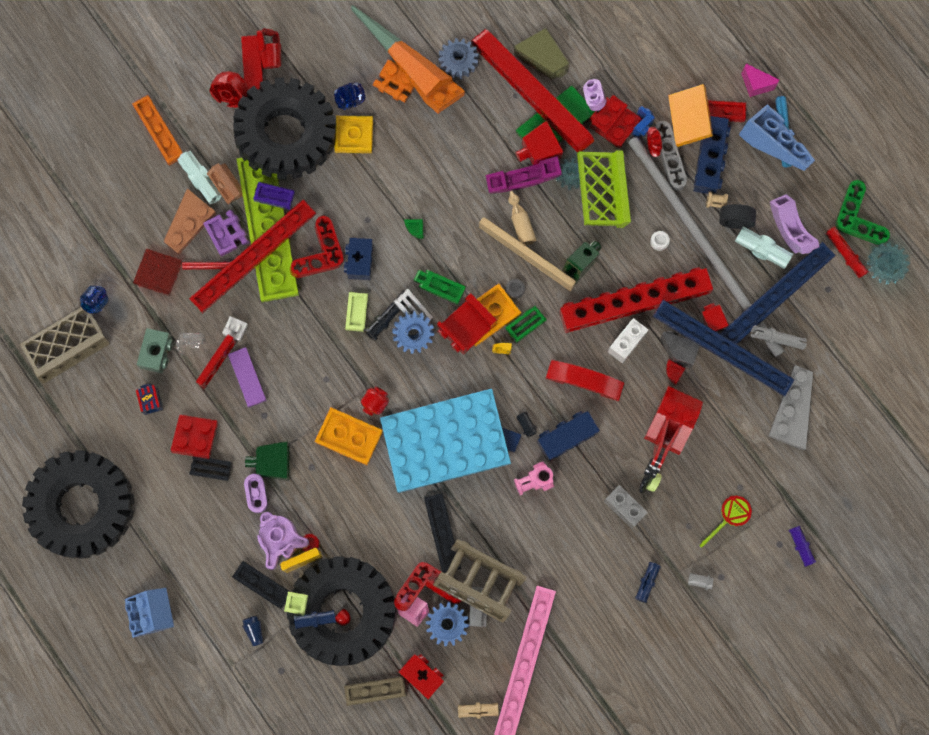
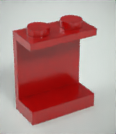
(467, 325)

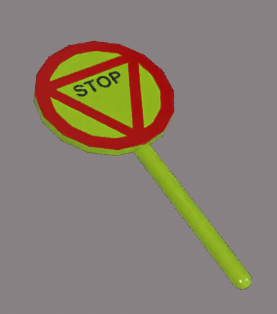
(735, 512)

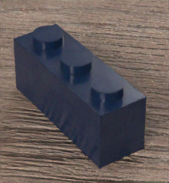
(567, 435)

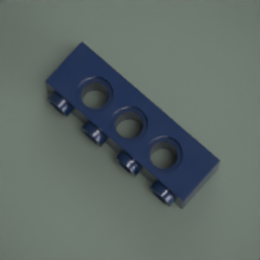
(703, 182)

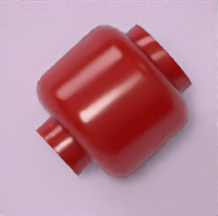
(374, 401)

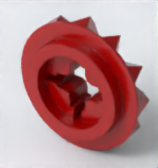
(654, 141)

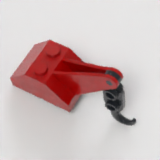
(670, 428)

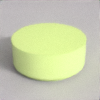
(653, 483)

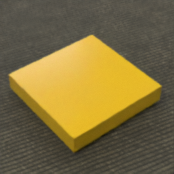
(353, 134)
(301, 560)

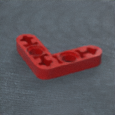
(324, 257)
(427, 580)

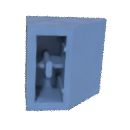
(149, 612)

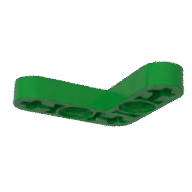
(854, 221)

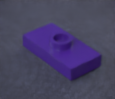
(274, 195)

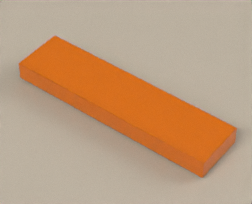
(158, 129)

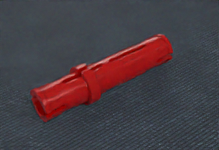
(848, 254)

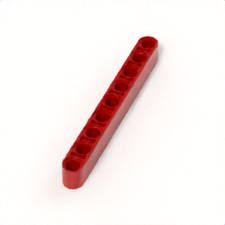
(532, 91)

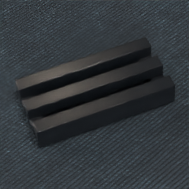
(194, 465)

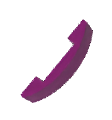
(524, 177)

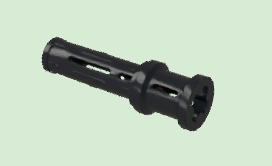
(381, 321)

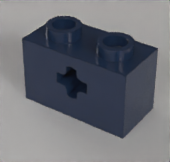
(362, 269)

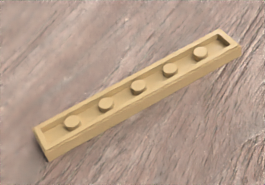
(527, 254)

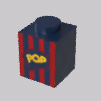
(149, 399)

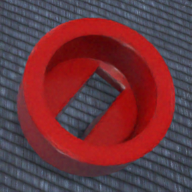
(343, 617)

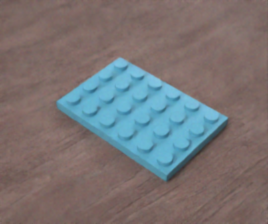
(445, 440)

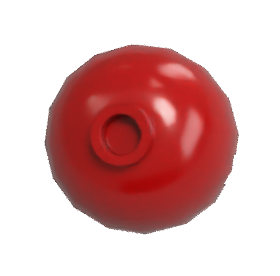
(228, 88)

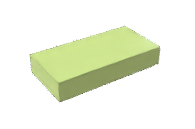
(356, 311)

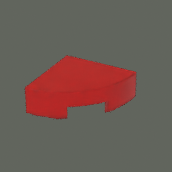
(674, 371)

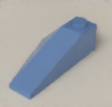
(769, 134)

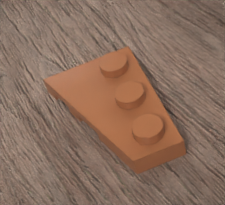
(187, 222)

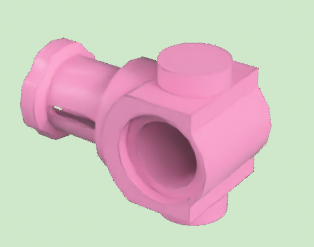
(534, 479)

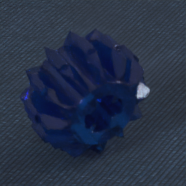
(349, 95)

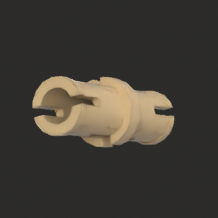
(478, 710)

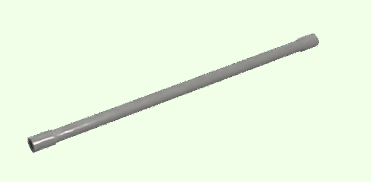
(641, 152)

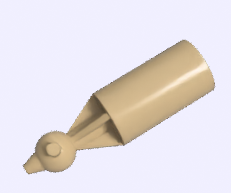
(521, 221)

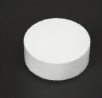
(659, 240)

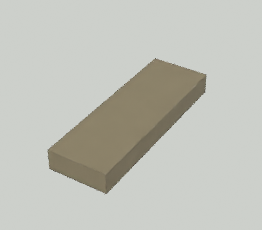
(375, 691)

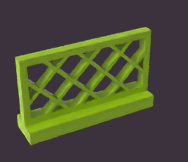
(618, 192)

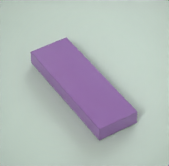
(247, 377)

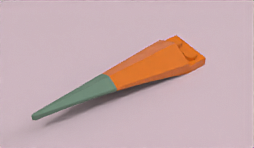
(430, 81)

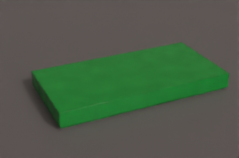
(572, 102)

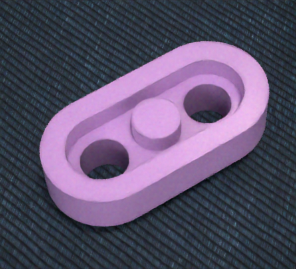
(594, 94)
(255, 494)

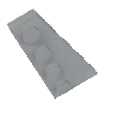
(793, 412)

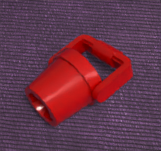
(271, 52)

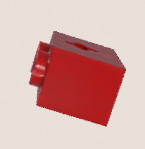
(410, 673)

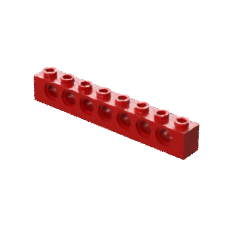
(698, 276)

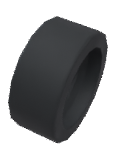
(737, 216)

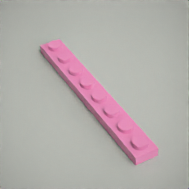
(525, 661)

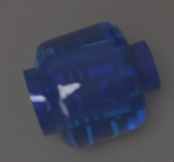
(94, 299)

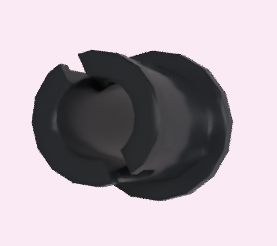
(526, 424)

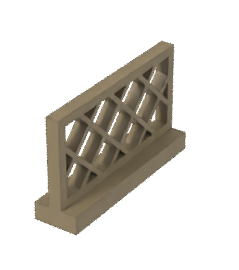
(69, 357)

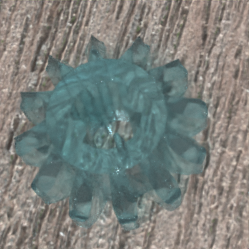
(568, 168)

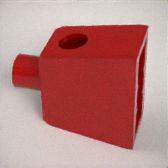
(539, 145)

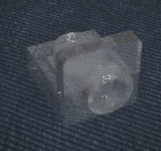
(189, 339)

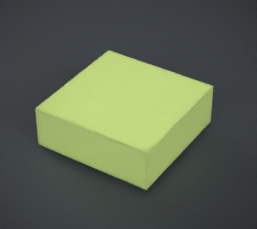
(296, 603)

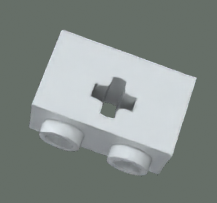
(627, 340)

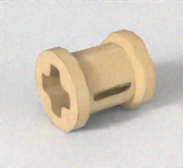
(716, 200)

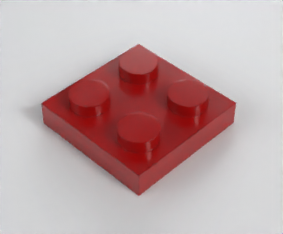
(194, 436)

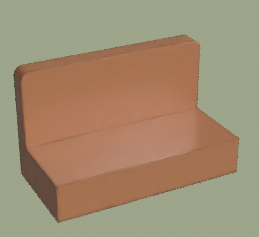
(225, 182)

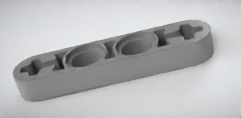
(671, 155)

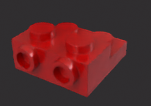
(614, 121)

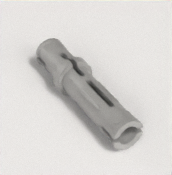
(771, 335)

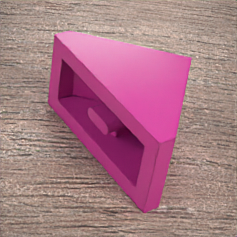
(758, 81)

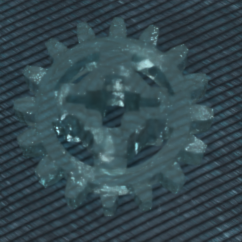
(882, 268)

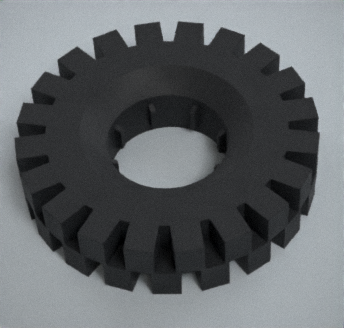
(279, 100)
(45, 499)
(377, 618)

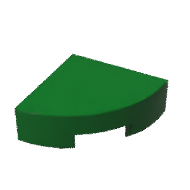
(414, 227)

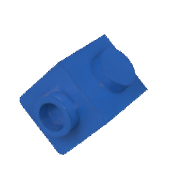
(647, 120)

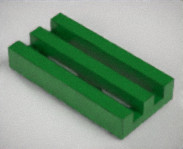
(513, 333)

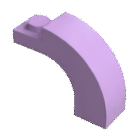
(790, 226)

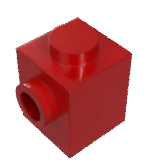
(714, 317)

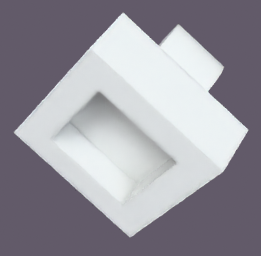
(235, 328)

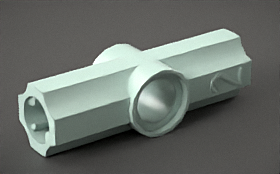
(199, 177)
(764, 247)

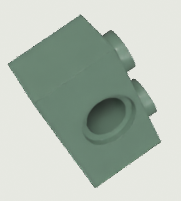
(152, 340)

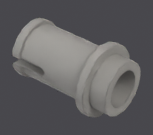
(701, 581)

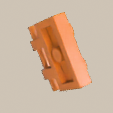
(393, 74)

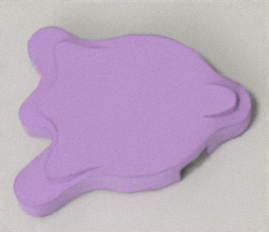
(278, 538)

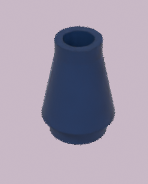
(253, 629)

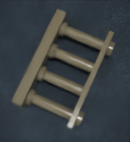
(477, 599)

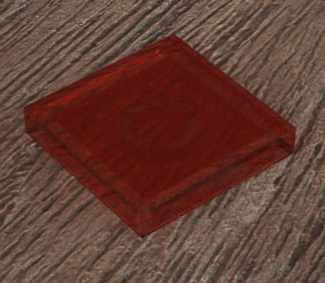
(157, 272)

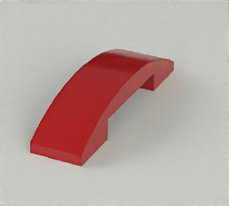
(585, 379)

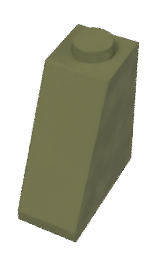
(543, 54)

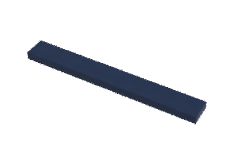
(778, 293)
(723, 348)

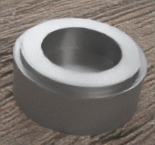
(515, 288)

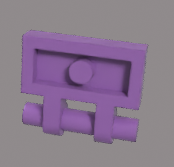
(220, 235)

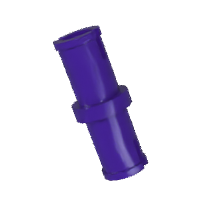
(802, 546)

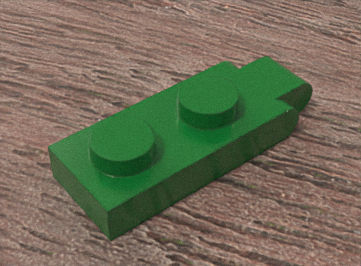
(440, 286)

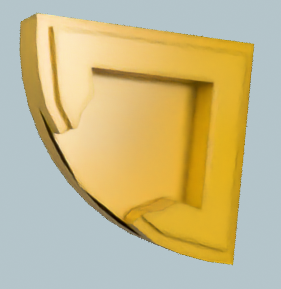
(502, 348)

